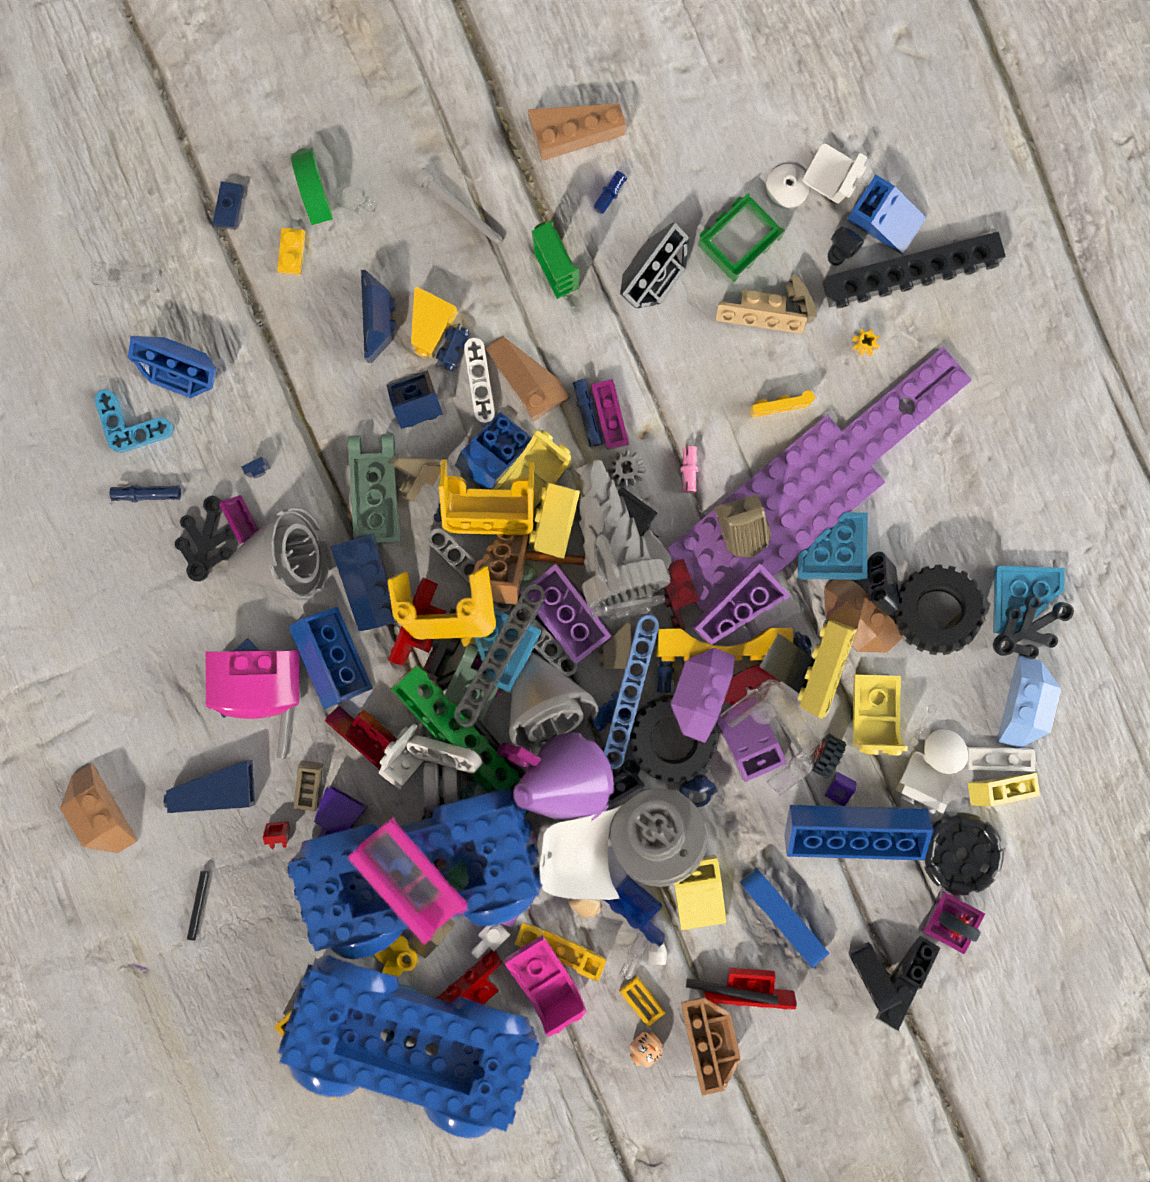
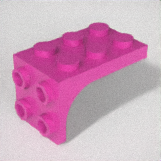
(547, 985)

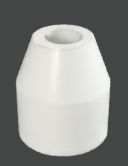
(657, 954)

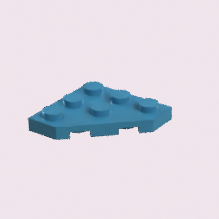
(838, 551)
(1016, 583)
(519, 658)

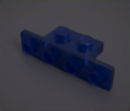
(638, 909)

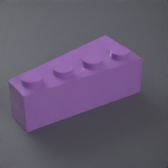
(739, 604)

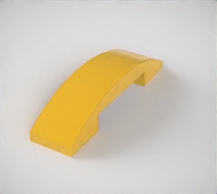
(570, 953)

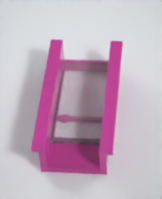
(407, 880)

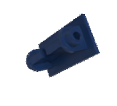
(454, 338)

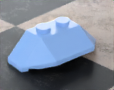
(1029, 704)

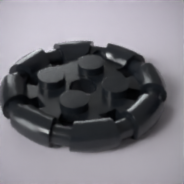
(972, 863)

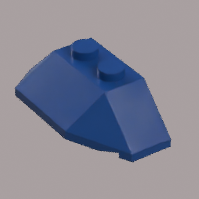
(172, 365)

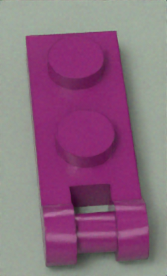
(517, 755)

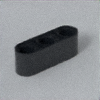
(882, 583)
(874, 977)

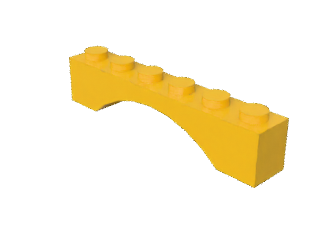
(676, 643)

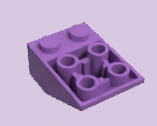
(752, 747)

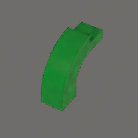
(311, 186)

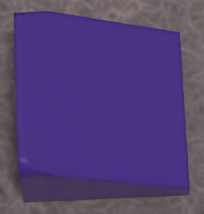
(841, 789)

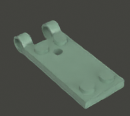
(374, 501)
(460, 683)

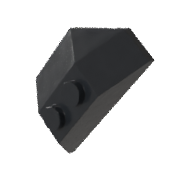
(656, 268)

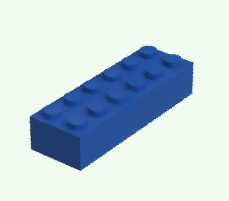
(857, 832)

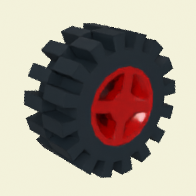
(829, 755)

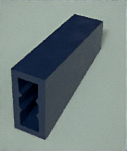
(219, 790)

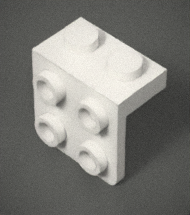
(834, 173)
(398, 762)
(923, 784)

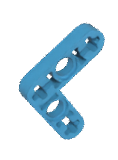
(121, 429)

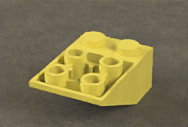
(701, 896)

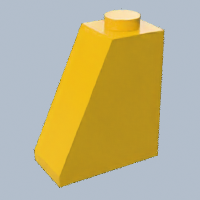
(430, 322)

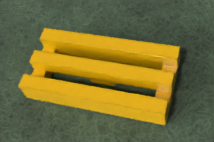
(630, 985)

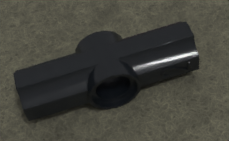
(440, 654)

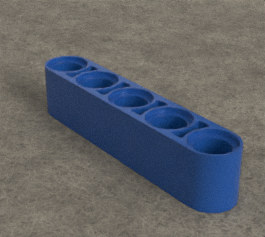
(784, 917)

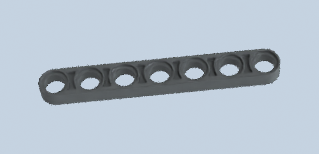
(500, 666)

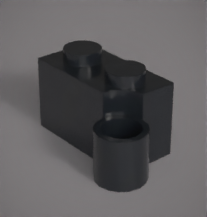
(625, 785)

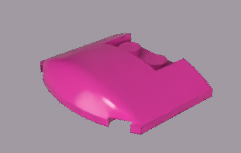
(252, 682)

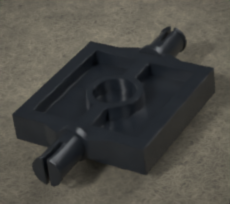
(639, 510)

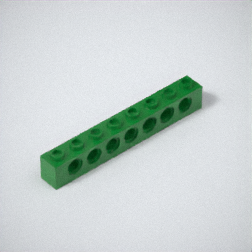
(438, 725)

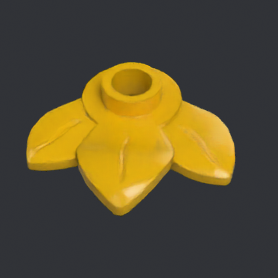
(393, 957)

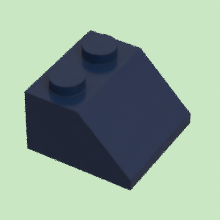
(414, 400)

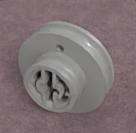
(655, 859)

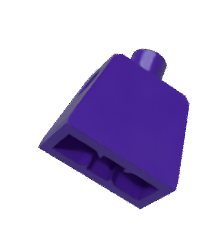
(337, 811)

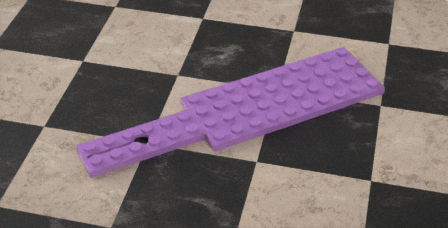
(816, 480)

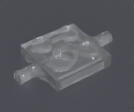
(628, 608)

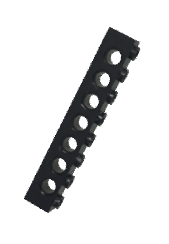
(987, 245)

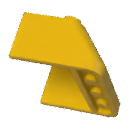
(486, 509)
(473, 617)

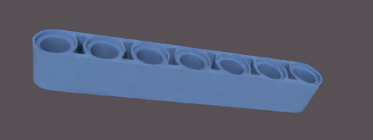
(635, 680)

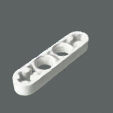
(478, 381)
(444, 754)

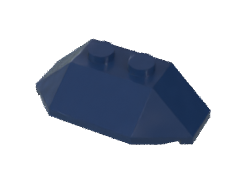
(377, 316)

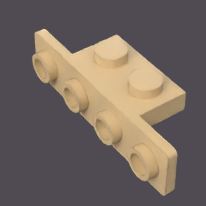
(761, 311)

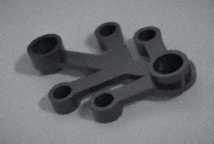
(204, 543)
(1028, 628)

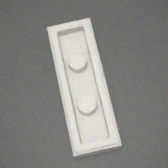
(1001, 759)

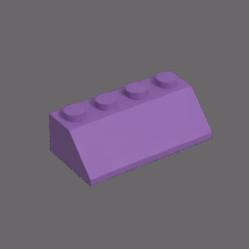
(568, 614)

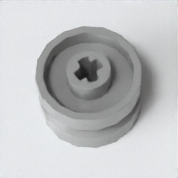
(439, 787)

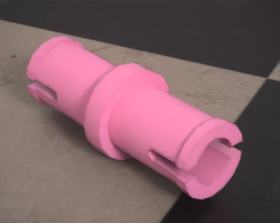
(689, 469)

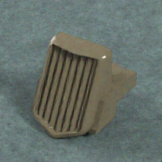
(420, 472)
(744, 526)

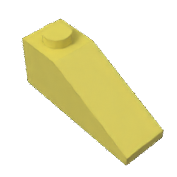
(1003, 789)

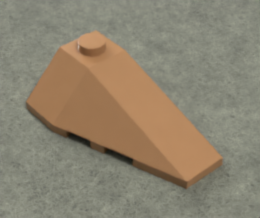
(532, 383)
(505, 566)

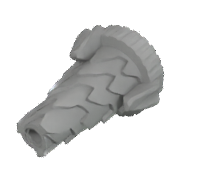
(617, 560)

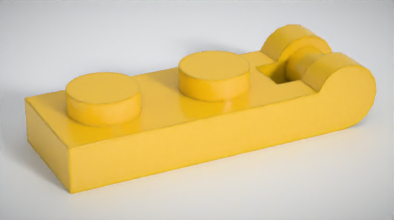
(782, 404)

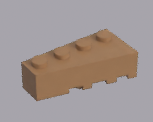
(574, 128)

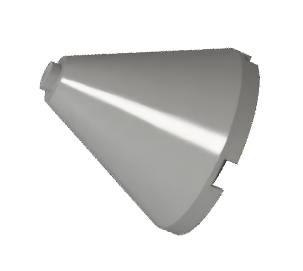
(284, 556)
(547, 705)

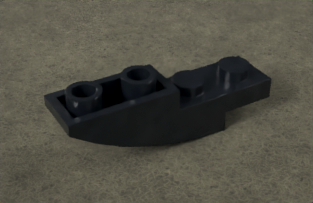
(909, 978)

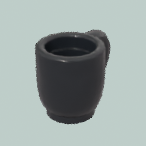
(847, 243)

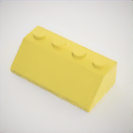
(827, 668)

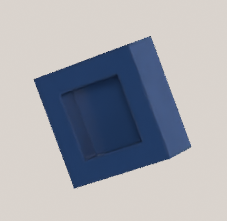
(256, 468)

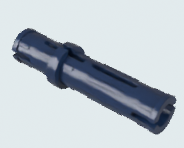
(585, 405)
(137, 493)

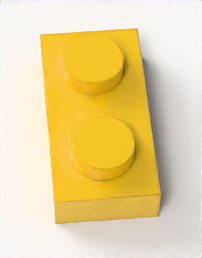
(291, 251)

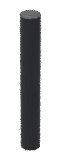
(198, 904)

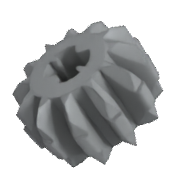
(617, 469)

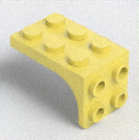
(548, 459)
(877, 714)

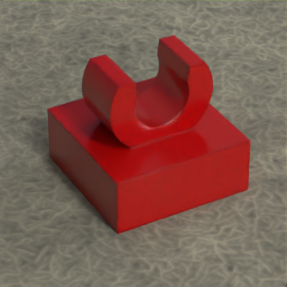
(276, 833)

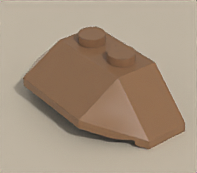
(851, 606)
(95, 813)
(711, 1043)

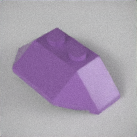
(702, 692)

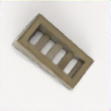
(308, 766)

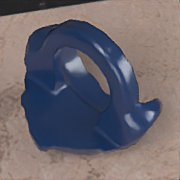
(698, 784)

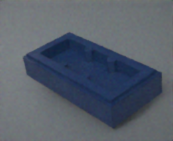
(228, 205)

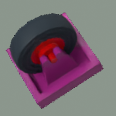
(954, 922)

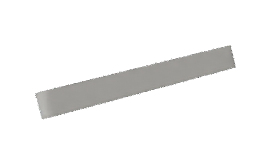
(466, 560)

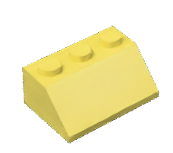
(553, 519)

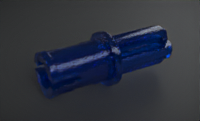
(610, 192)

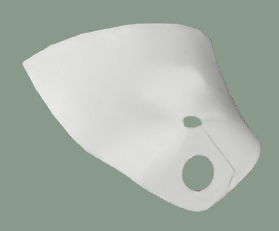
(578, 859)

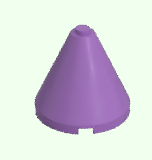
(568, 781)

